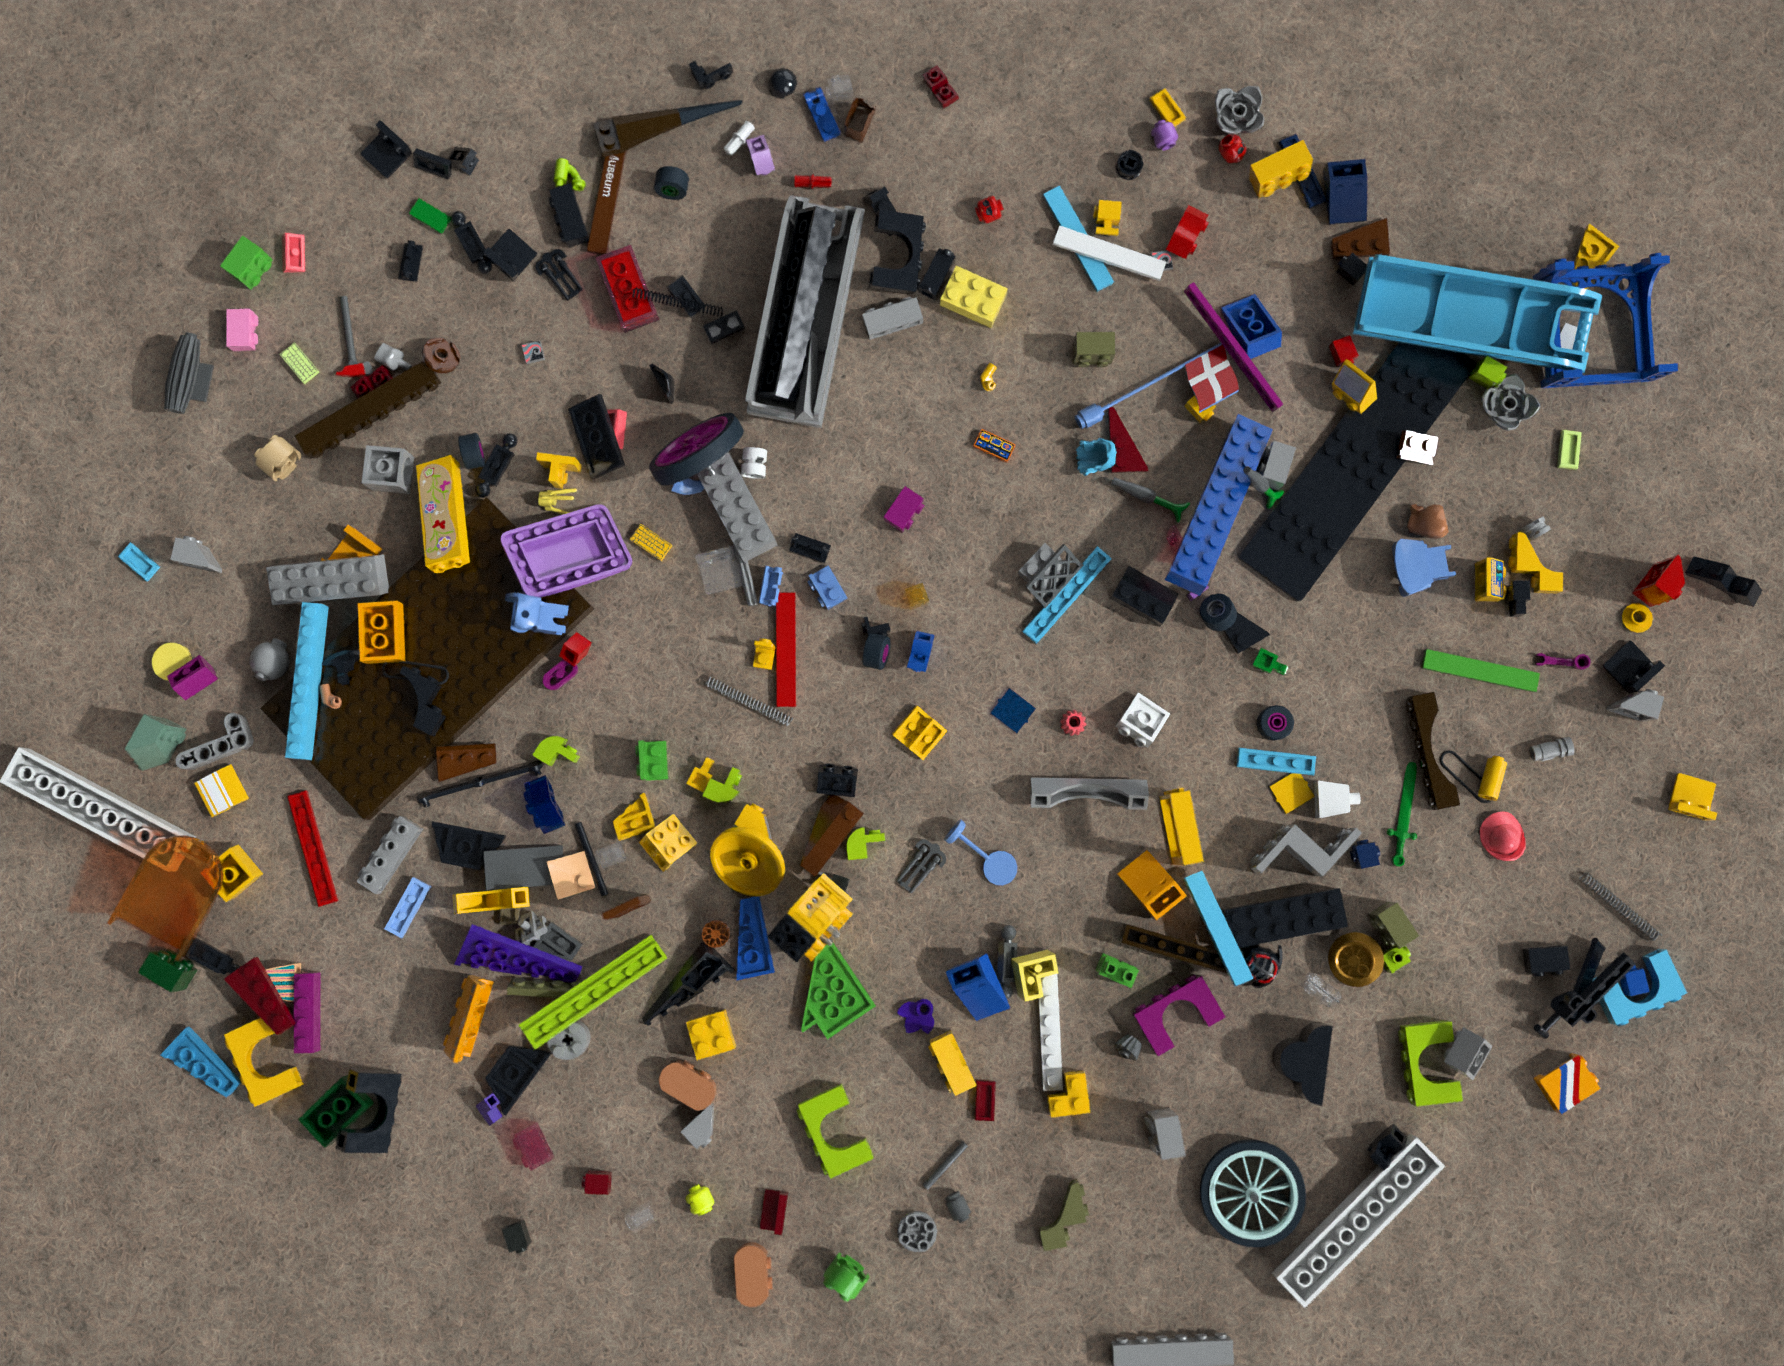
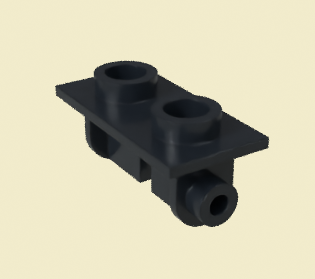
(410, 261)
(810, 547)

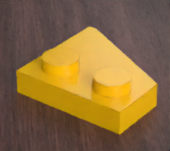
(635, 819)

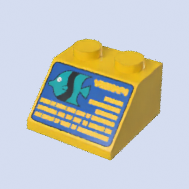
(1490, 580)

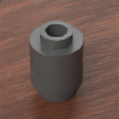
(958, 1207)

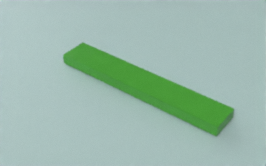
(1480, 670)

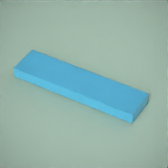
(1276, 761)

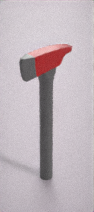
(353, 369)

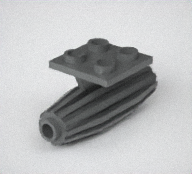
(186, 375)

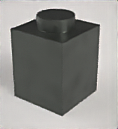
(517, 1237)

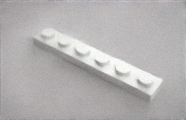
(1050, 1034)

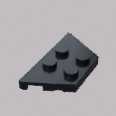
(464, 845)
(514, 1073)

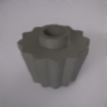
(1128, 1047)

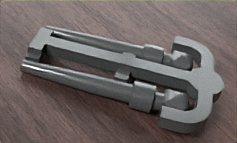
(934, 848)

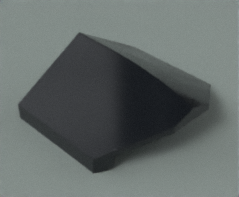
(665, 380)

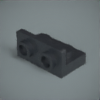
(837, 780)

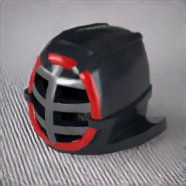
(1260, 963)

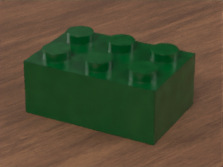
(333, 1111)

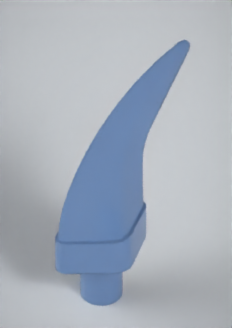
(688, 487)

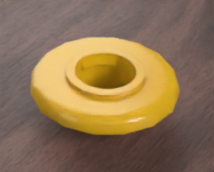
(1631, 624)

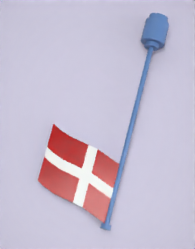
(1207, 374)

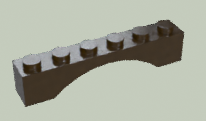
(1423, 712)

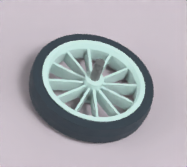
(1253, 1193)

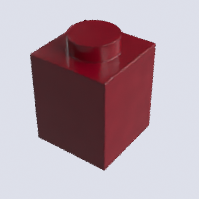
(597, 1182)

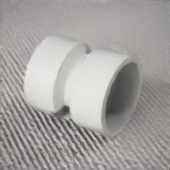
(754, 461)

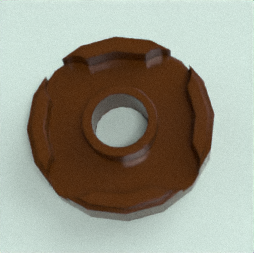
(438, 364)

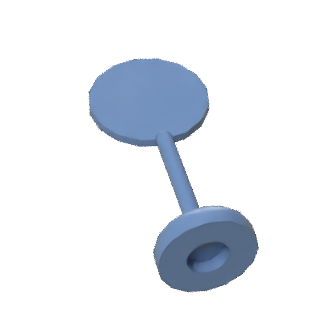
(998, 867)

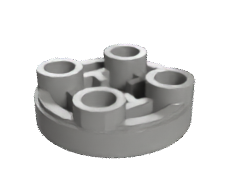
(917, 1231)

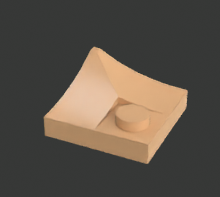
(570, 875)

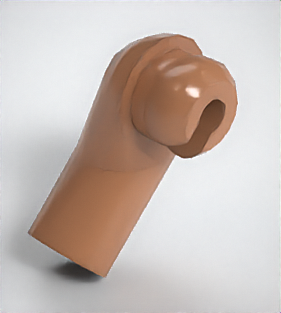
(328, 698)

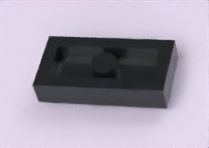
(432, 163)

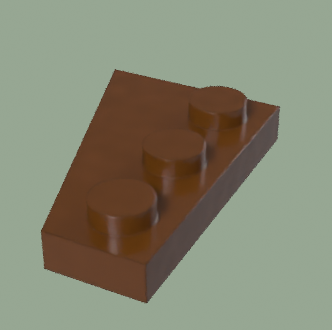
(1363, 241)
(464, 759)

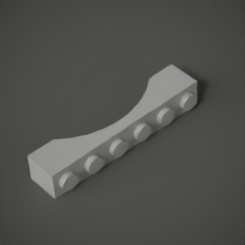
(1124, 792)

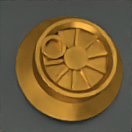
(1356, 959)

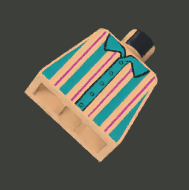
(284, 979)

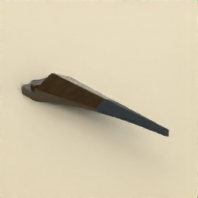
(631, 130)

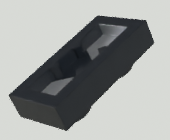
(724, 327)

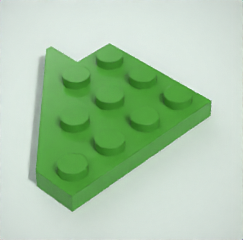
(834, 994)

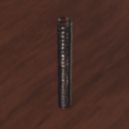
(677, 298)

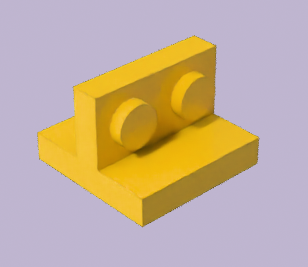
(558, 465)

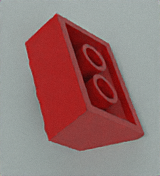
(1661, 582)

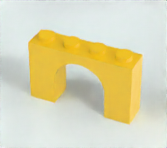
(259, 1087)

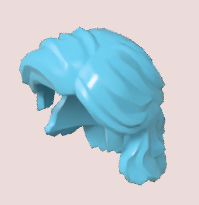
(1095, 455)

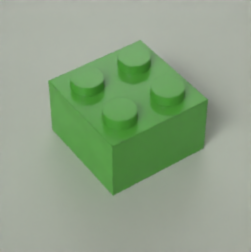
(247, 263)

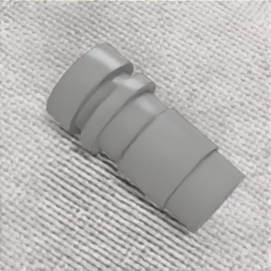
(1550, 750)

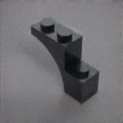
(1723, 577)
(428, 718)

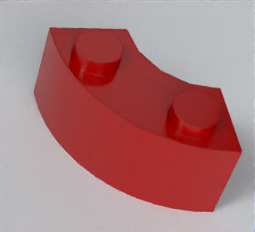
(1187, 231)

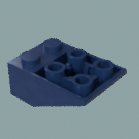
(1346, 191)

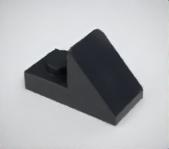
(463, 159)

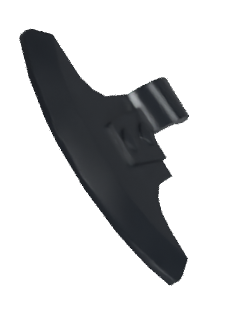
(344, 662)

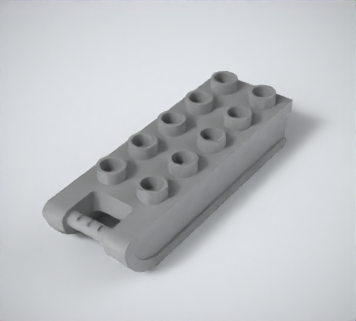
(828, 311)

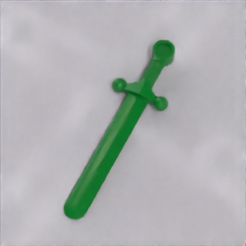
(1404, 815)

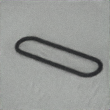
(419, 664)
(1460, 781)

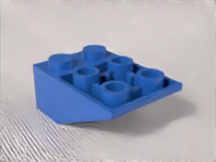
(978, 987)

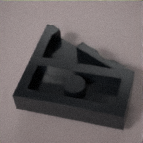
(1244, 633)

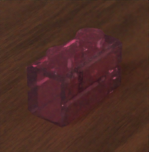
(533, 1146)

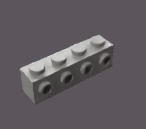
(389, 855)

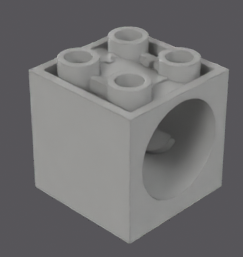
(388, 469)

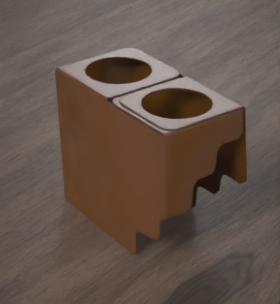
(851, 133)

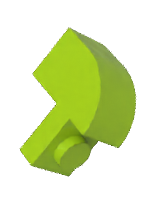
(550, 749)
(723, 792)
(857, 842)

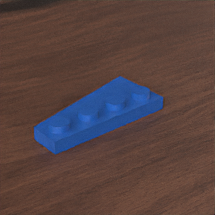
(753, 944)

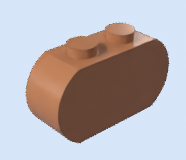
(688, 1084)
(752, 1274)

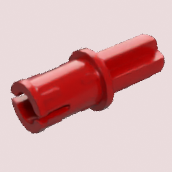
(813, 181)

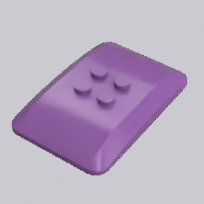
(566, 551)

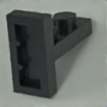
(879, 200)

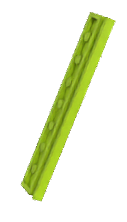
(592, 992)

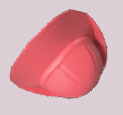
(1502, 836)

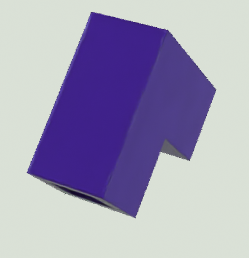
(488, 1109)

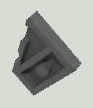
(558, 943)

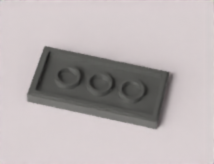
(519, 867)

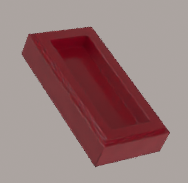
(985, 1100)

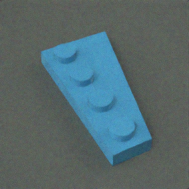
(198, 1058)

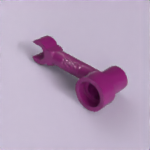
(1585, 660)

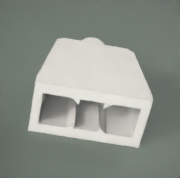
(1333, 799)

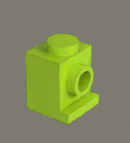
(1390, 963)

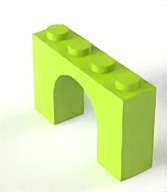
(1415, 1040)
(834, 1159)

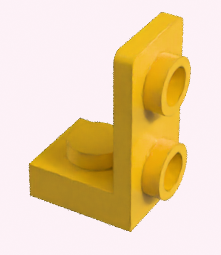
(764, 654)

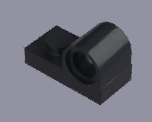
(681, 288)

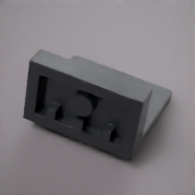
(386, 151)
(510, 254)
(1632, 667)

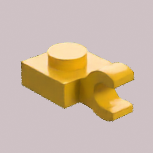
(700, 777)

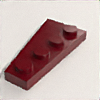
(258, 991)

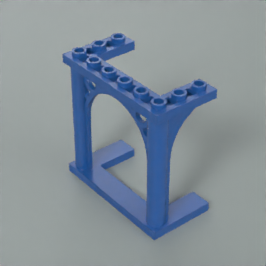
(1641, 281)

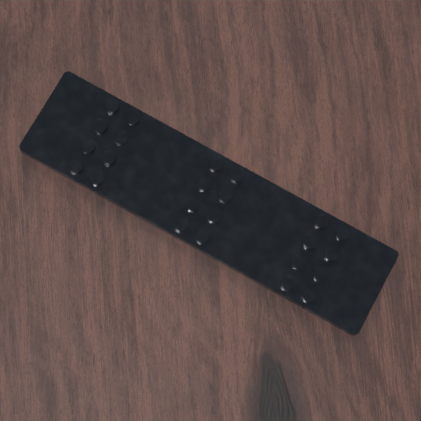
(1353, 467)

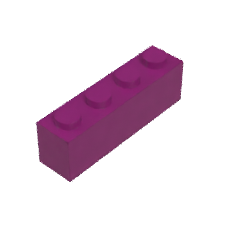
(307, 1012)

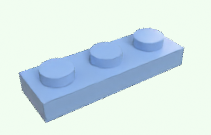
(407, 907)

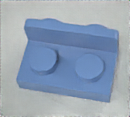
(827, 587)

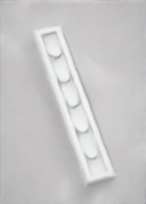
(1109, 253)

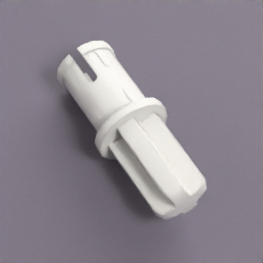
(739, 138)

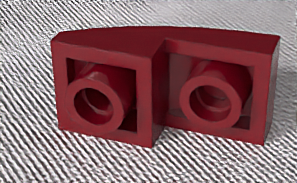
(939, 86)
(374, 380)

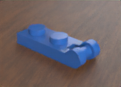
(822, 114)

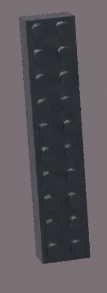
(797, 304)

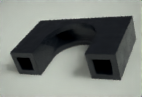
(910, 230)
(376, 1135)

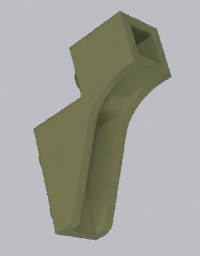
(1072, 1212)

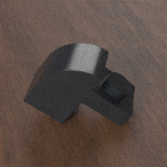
(1386, 1146)

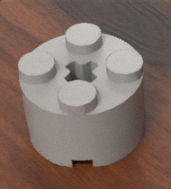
(570, 1050)

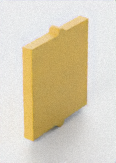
(1291, 792)

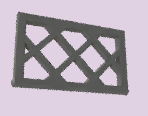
(1040, 575)

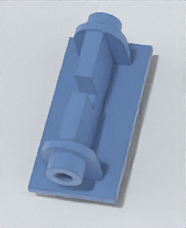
(769, 588)

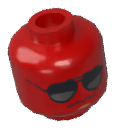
(1232, 148)
(989, 209)

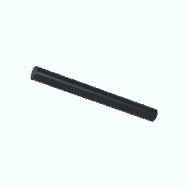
(591, 859)

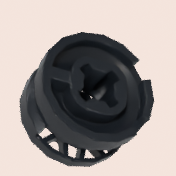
(1129, 164)

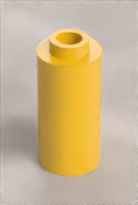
(1492, 778)

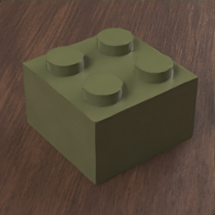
(1093, 348)
(1393, 925)

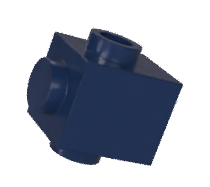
(1365, 854)

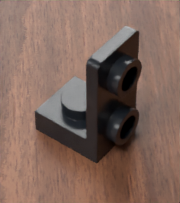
(708, 81)

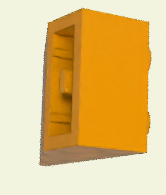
(1151, 885)

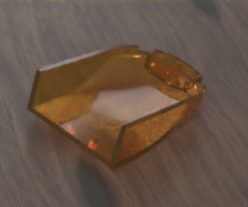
(173, 891)

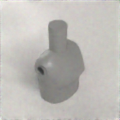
(391, 358)

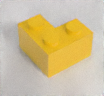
(1074, 1100)

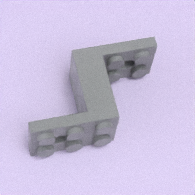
(1304, 849)

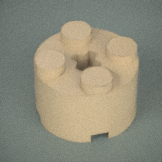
(277, 458)

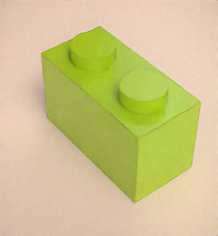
(1488, 372)

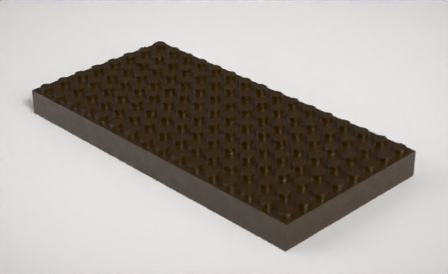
(449, 622)

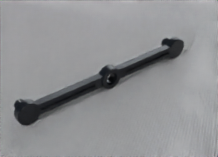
(479, 781)

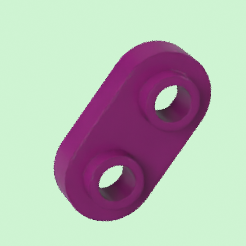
(560, 674)

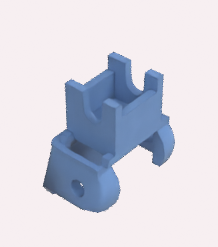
(1418, 565)
(535, 614)

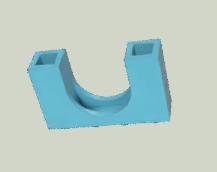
(1665, 988)

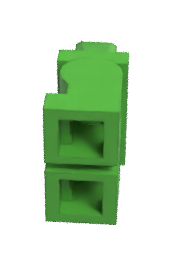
(1116, 970)

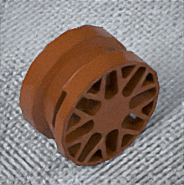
(716, 933)

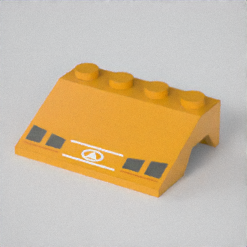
(467, 1018)

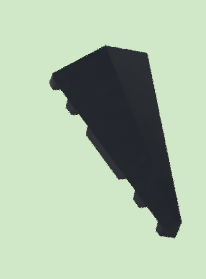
(700, 969)

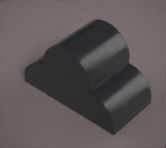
(1306, 1060)

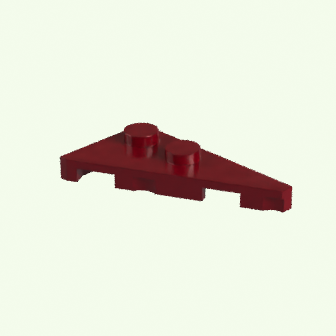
(1127, 456)

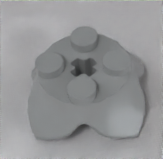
(1247, 101)
(1522, 404)

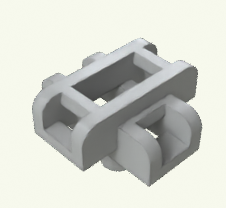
(535, 926)

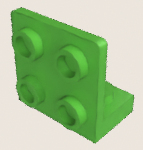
(652, 760)

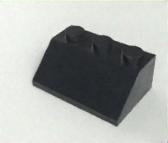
(1144, 596)

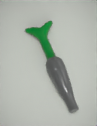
(1262, 485)
(1149, 496)

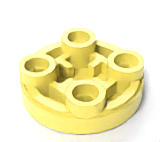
(169, 658)

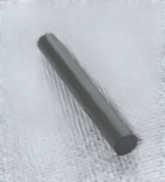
(945, 1165)

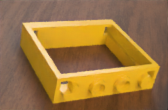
(1181, 827)

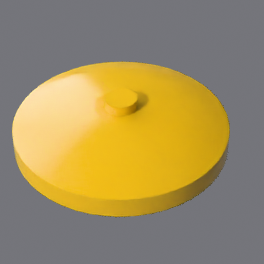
(747, 861)

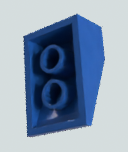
(1252, 326)

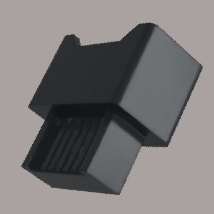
(1516, 596)

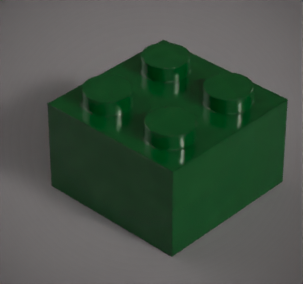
(166, 971)

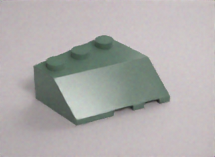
(154, 741)

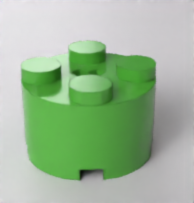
(845, 1277)

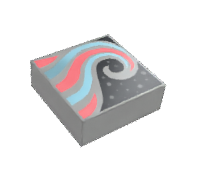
(1164, 256)
(533, 352)

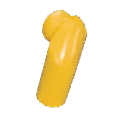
(986, 377)

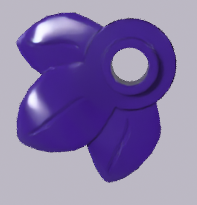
(915, 1018)

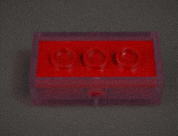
(621, 276)

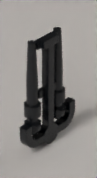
(547, 257)

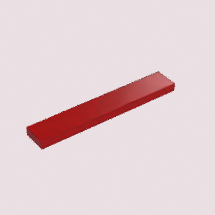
(786, 649)
(312, 848)

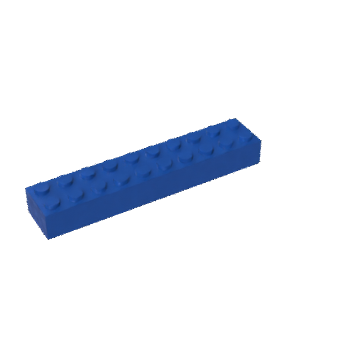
(1218, 505)

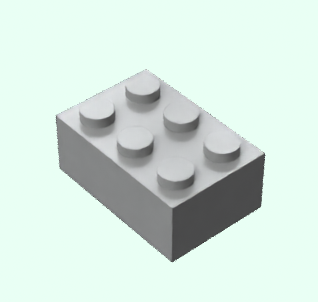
(1165, 1133)

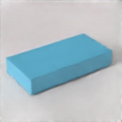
(139, 561)

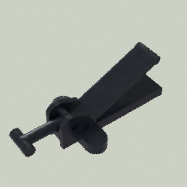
(1579, 1003)

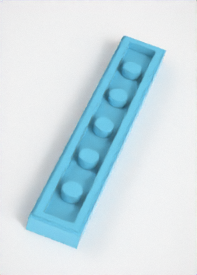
(1067, 218)
(1048, 616)
(1218, 928)

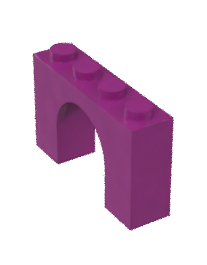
(1150, 1016)

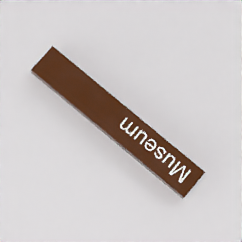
(606, 203)

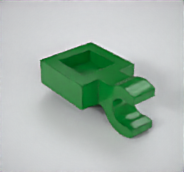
(1267, 661)

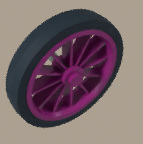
(696, 449)

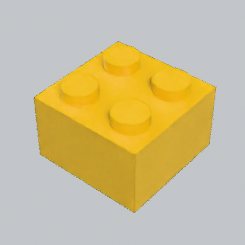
(238, 872)
(711, 1034)

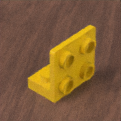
(1692, 797)
(667, 842)

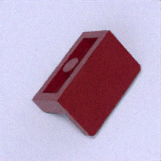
(774, 1211)

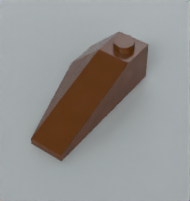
(831, 827)

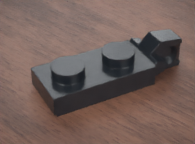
(211, 957)

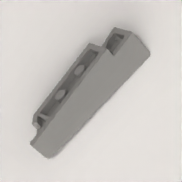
(808, 382)

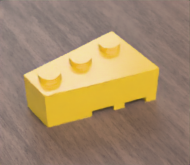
(951, 1063)

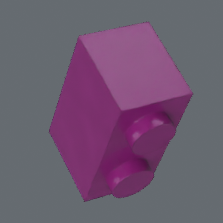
(903, 509)
(192, 677)

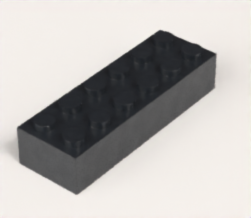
(1286, 917)

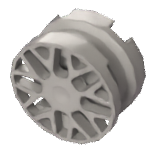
(1532, 528)

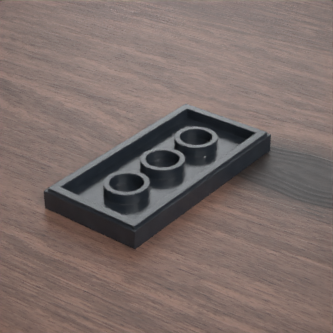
(596, 436)

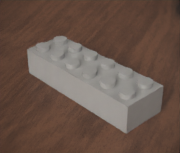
(737, 509)
(328, 579)

